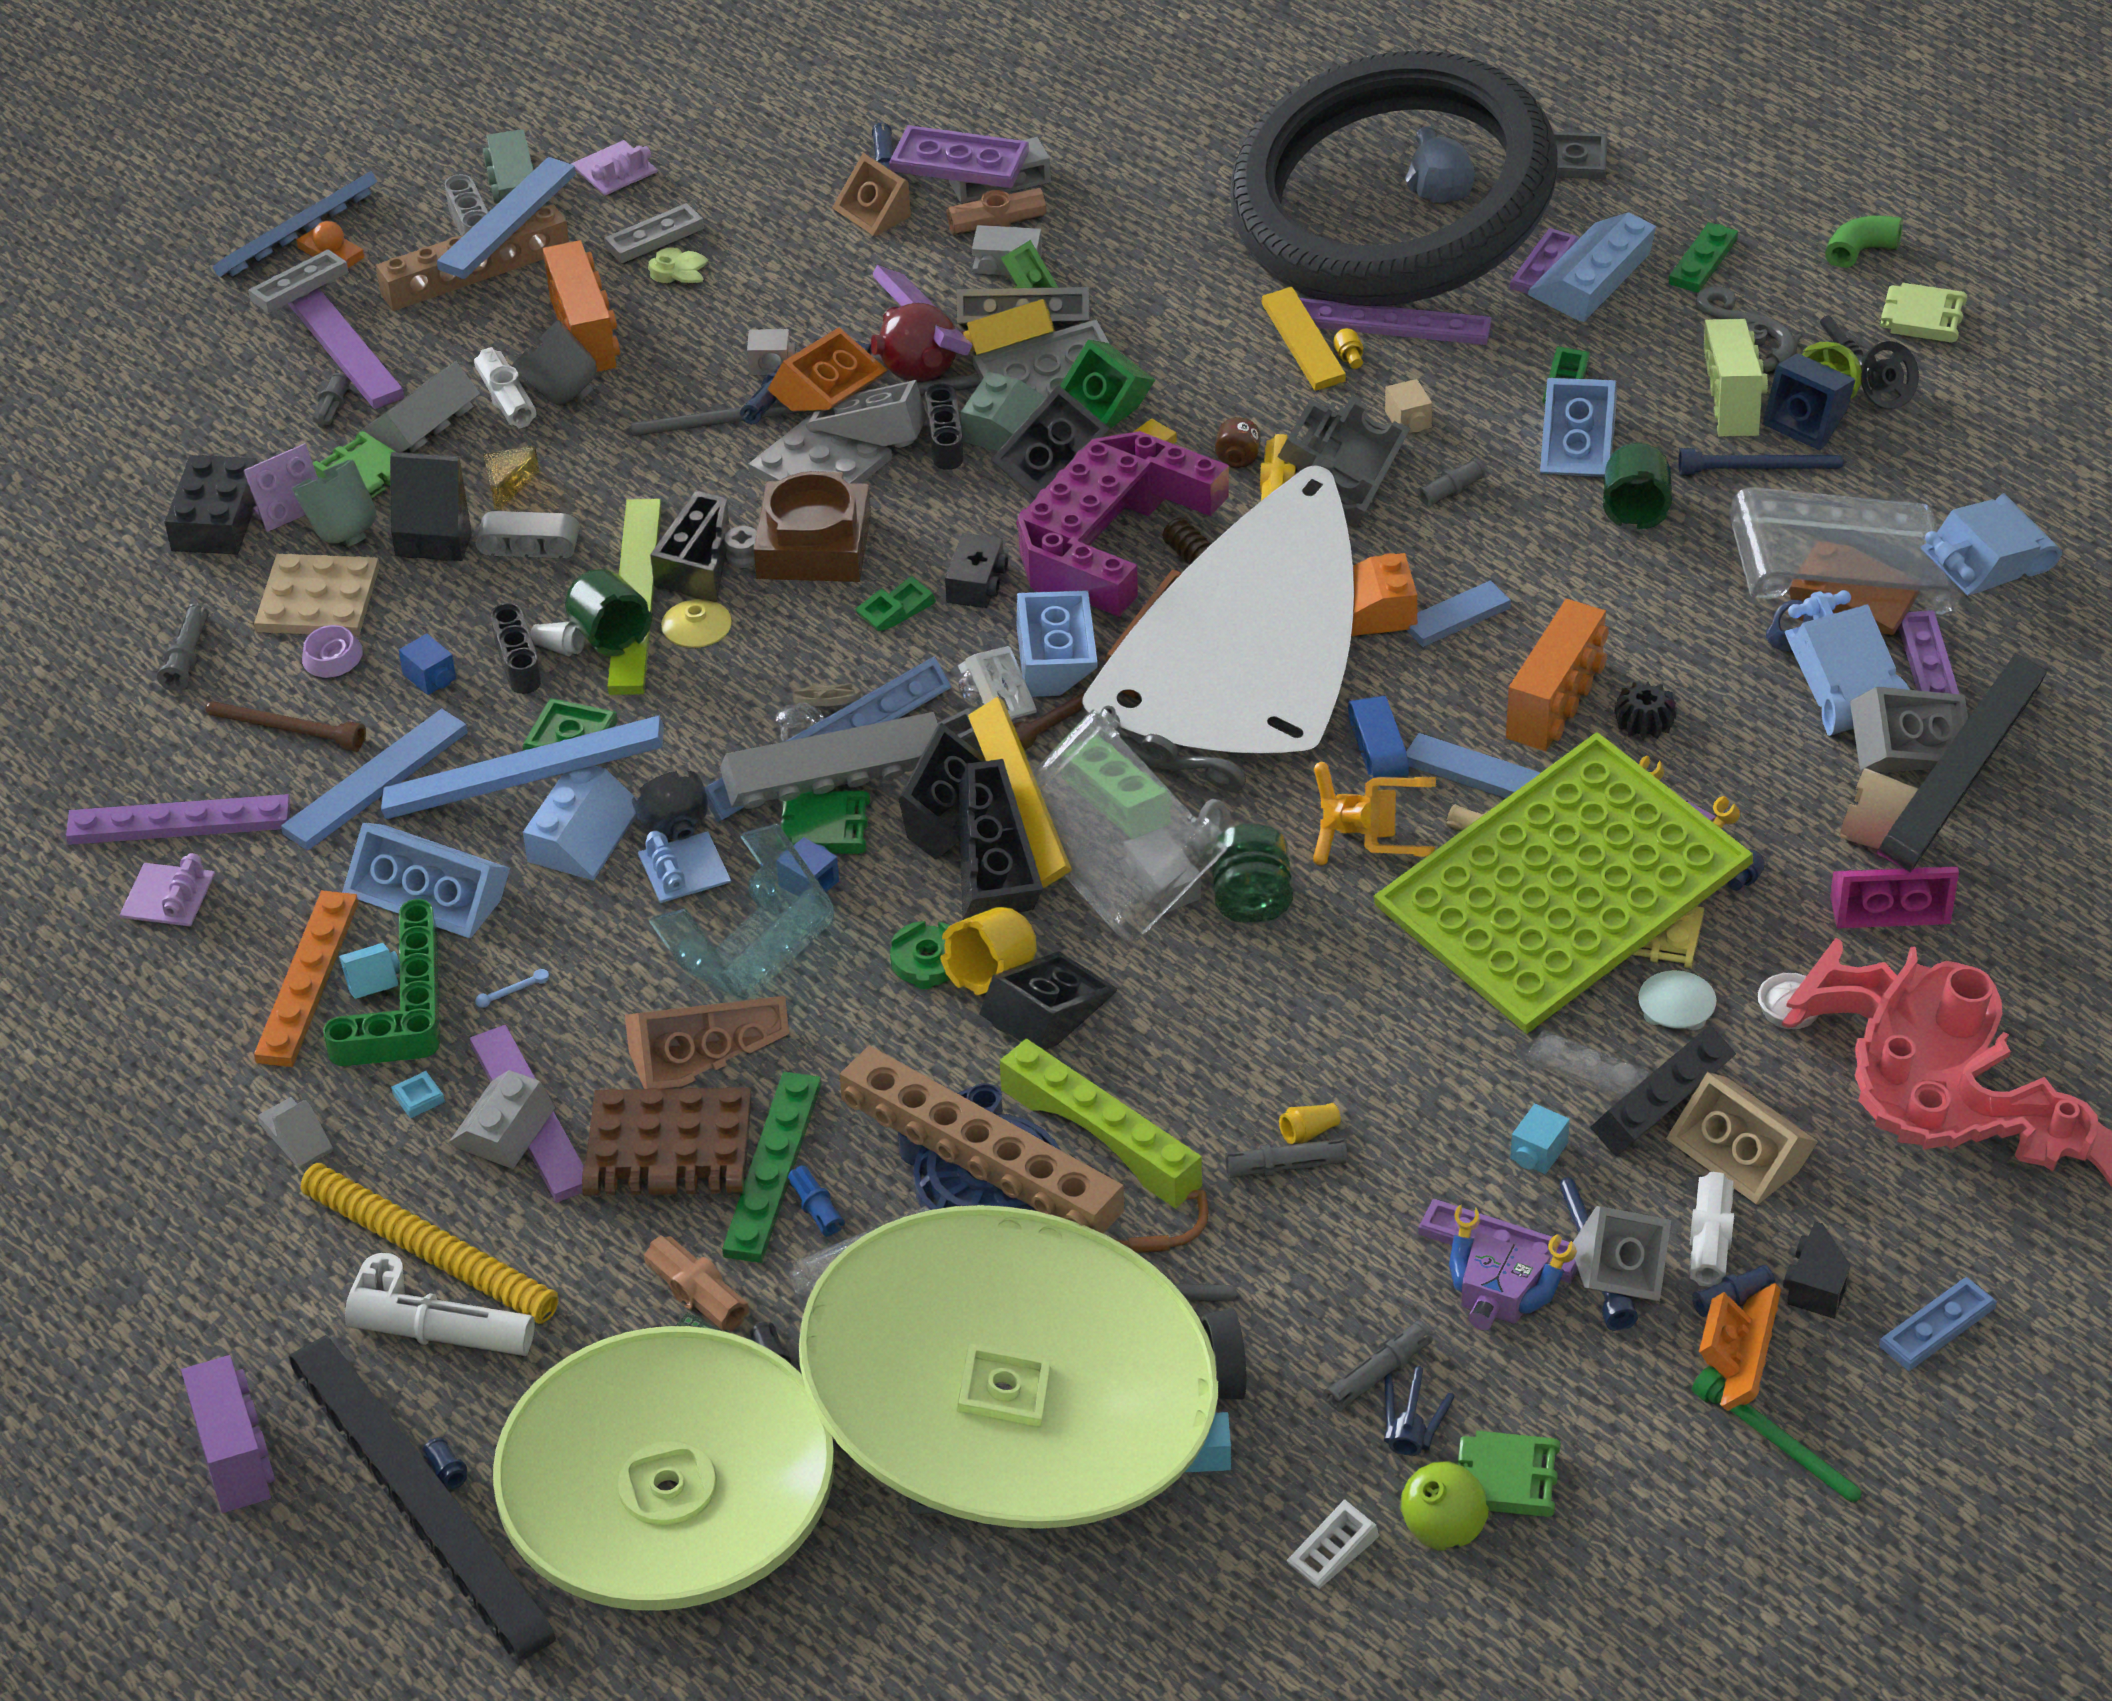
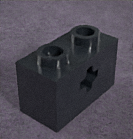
(975, 570)

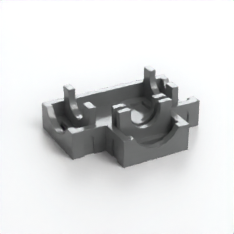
(1350, 447)

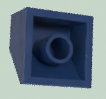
(1807, 400)

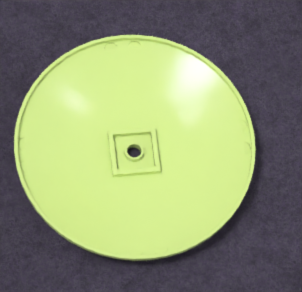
(957, 1298)

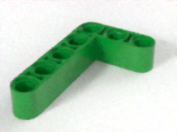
(414, 1028)

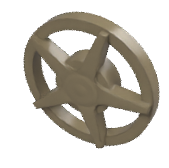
(827, 694)

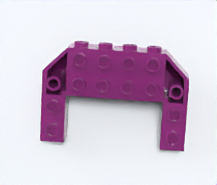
(1090, 493)

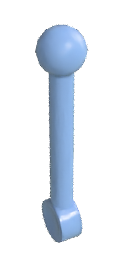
(540, 976)

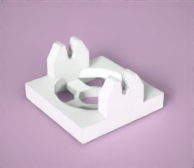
(1004, 665)

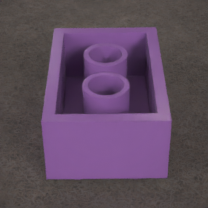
(227, 1434)

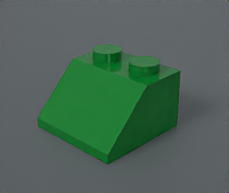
(1106, 382)

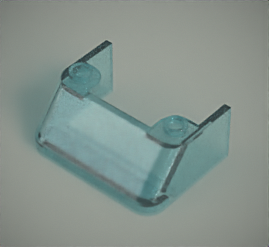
(788, 918)

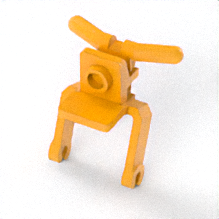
(1364, 814)

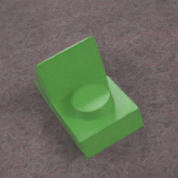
(1028, 268)

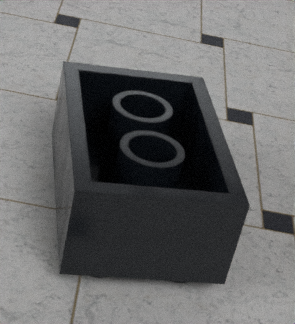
(211, 506)

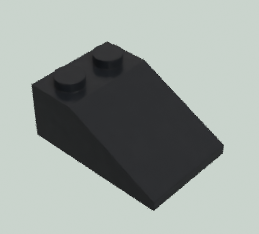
(1048, 441)
(428, 507)
(1044, 999)

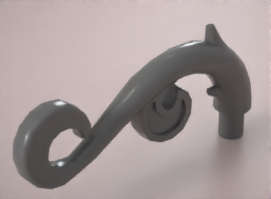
(1759, 324)
(1163, 754)

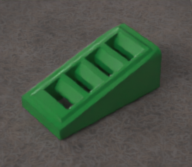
(1569, 359)

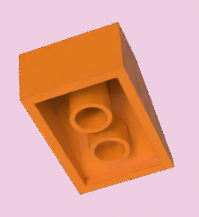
(1383, 595)

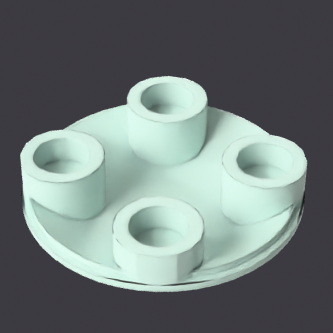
(1677, 1000)

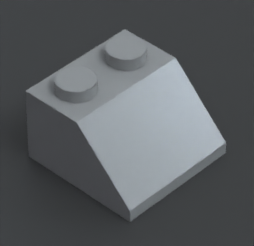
(505, 1119)

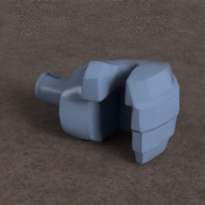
(1439, 168)

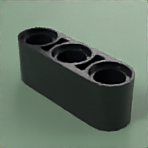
(944, 426)
(515, 648)

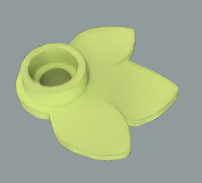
(673, 264)

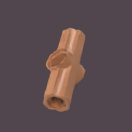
(996, 209)
(696, 1283)

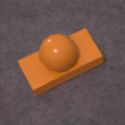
(330, 237)

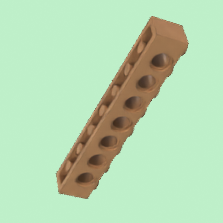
(980, 1141)

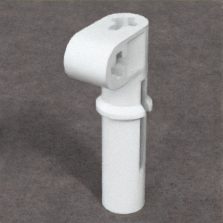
(427, 1317)

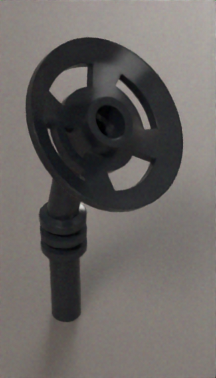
(1883, 374)

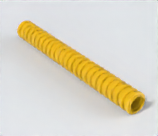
(429, 1242)

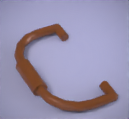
(1163, 1242)

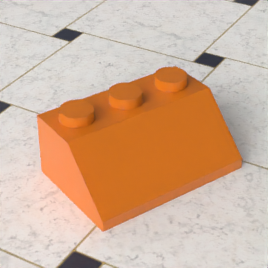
(825, 373)

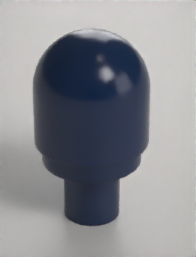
(1754, 869)

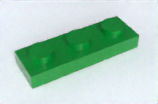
(1703, 257)

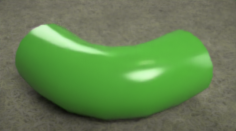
(1863, 234)

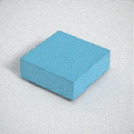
(418, 1094)

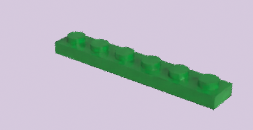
(770, 1167)

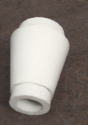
(558, 637)

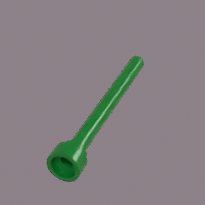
(1710, 1387)

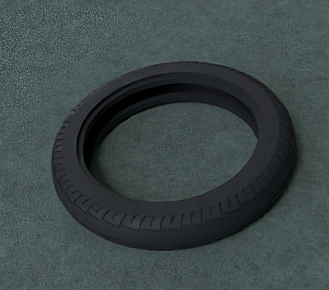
(1414, 267)

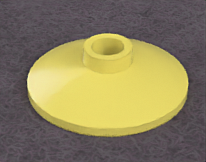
(696, 623)

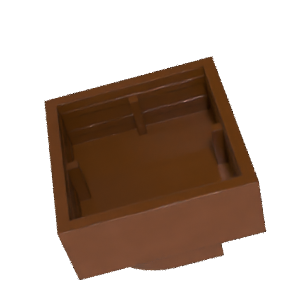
(812, 528)

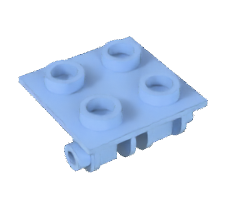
(682, 865)

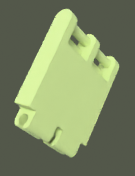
(1923, 311)

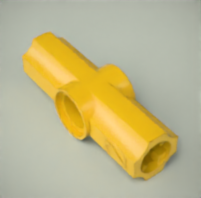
(1274, 470)

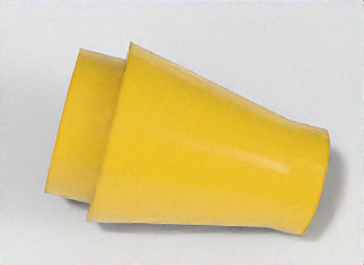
(1308, 1122)

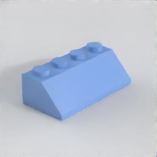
(1595, 265)
(402, 867)

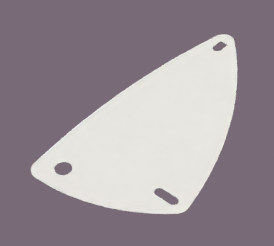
(1246, 632)

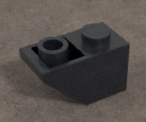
(1820, 1274)

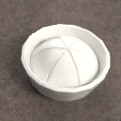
(1774, 996)

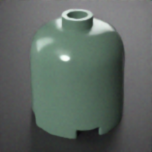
(337, 504)

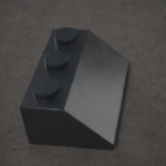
(932, 792)

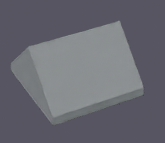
(1623, 1252)

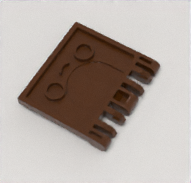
(668, 1138)

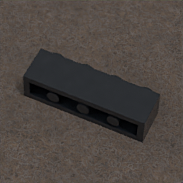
(1662, 1090)

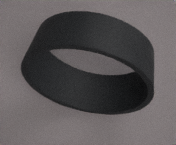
(1228, 1347)

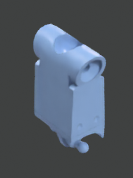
(1990, 545)
(1840, 656)

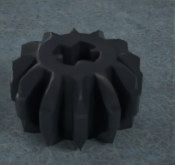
(1645, 710)

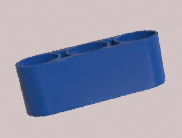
(1378, 737)

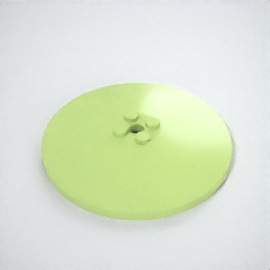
(649, 1408)

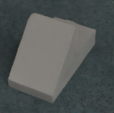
(296, 1131)

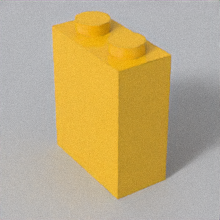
(1009, 327)

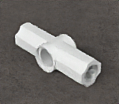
(505, 387)
(1711, 1229)

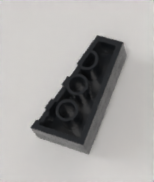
(994, 844)

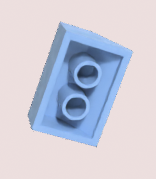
(1055, 640)
(580, 822)

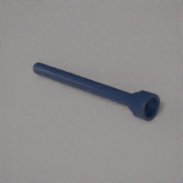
(1693, 461)
(1617, 1308)

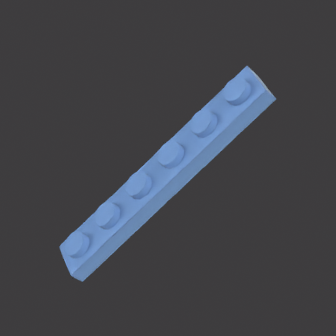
(286, 232)

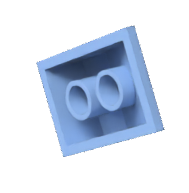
(1578, 426)

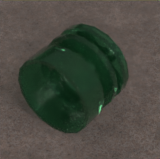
(1253, 874)

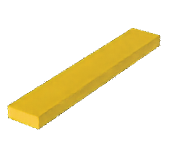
(1000, 741)

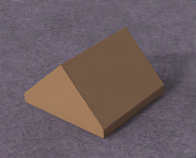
(874, 197)

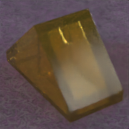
(509, 472)

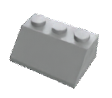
(424, 410)

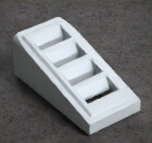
(1343, 1515)

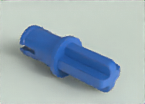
(816, 1201)

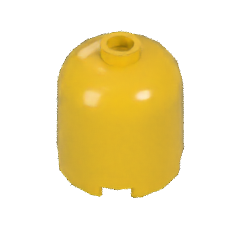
(986, 947)

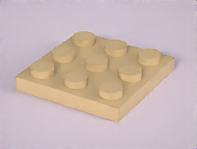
(316, 593)

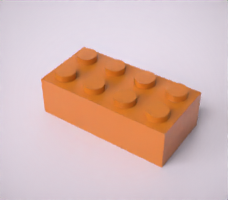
(579, 302)
(1556, 675)

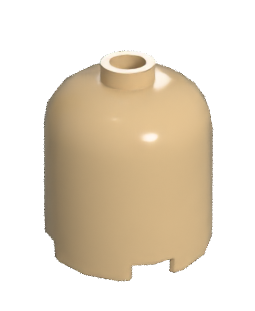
(1878, 808)

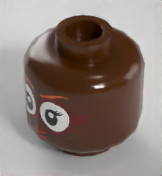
(1237, 439)

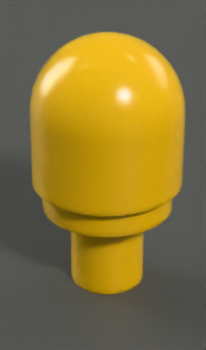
(1349, 347)

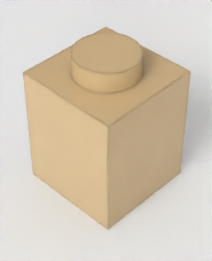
(1409, 405)

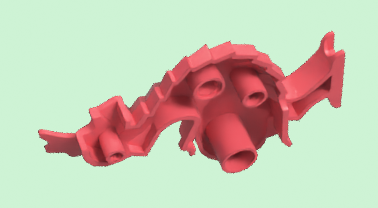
(1926, 1048)

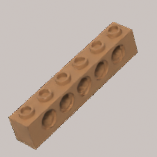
(417, 278)

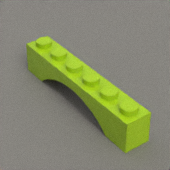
(1152, 1154)

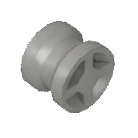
(740, 546)

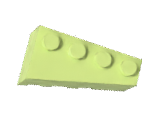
(1734, 376)

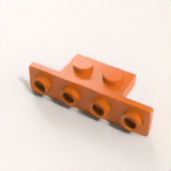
(1738, 1342)

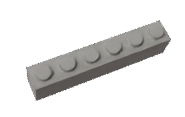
(826, 761)

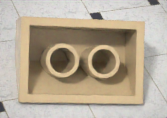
(1740, 1137)

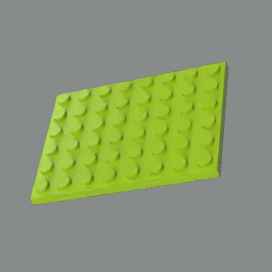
(1562, 881)

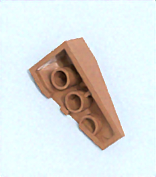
(683, 1042)

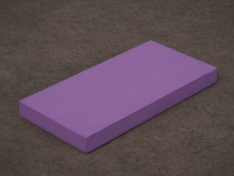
(959, 156)

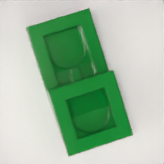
(890, 609)

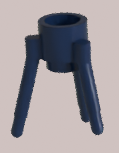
(1408, 1432)

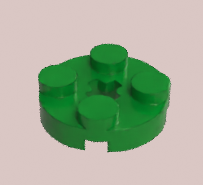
(907, 957)

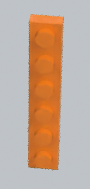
(306, 979)

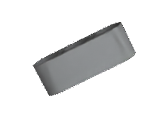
(464, 202)
(528, 533)

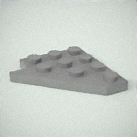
(1040, 360)

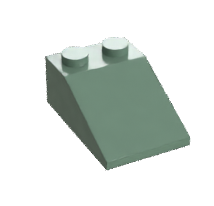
(997, 410)

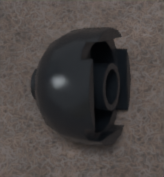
(672, 805)

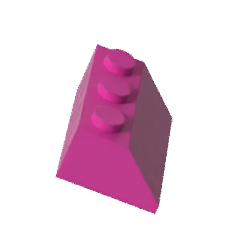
(1893, 897)

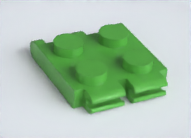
(370, 458)
(1512, 1470)

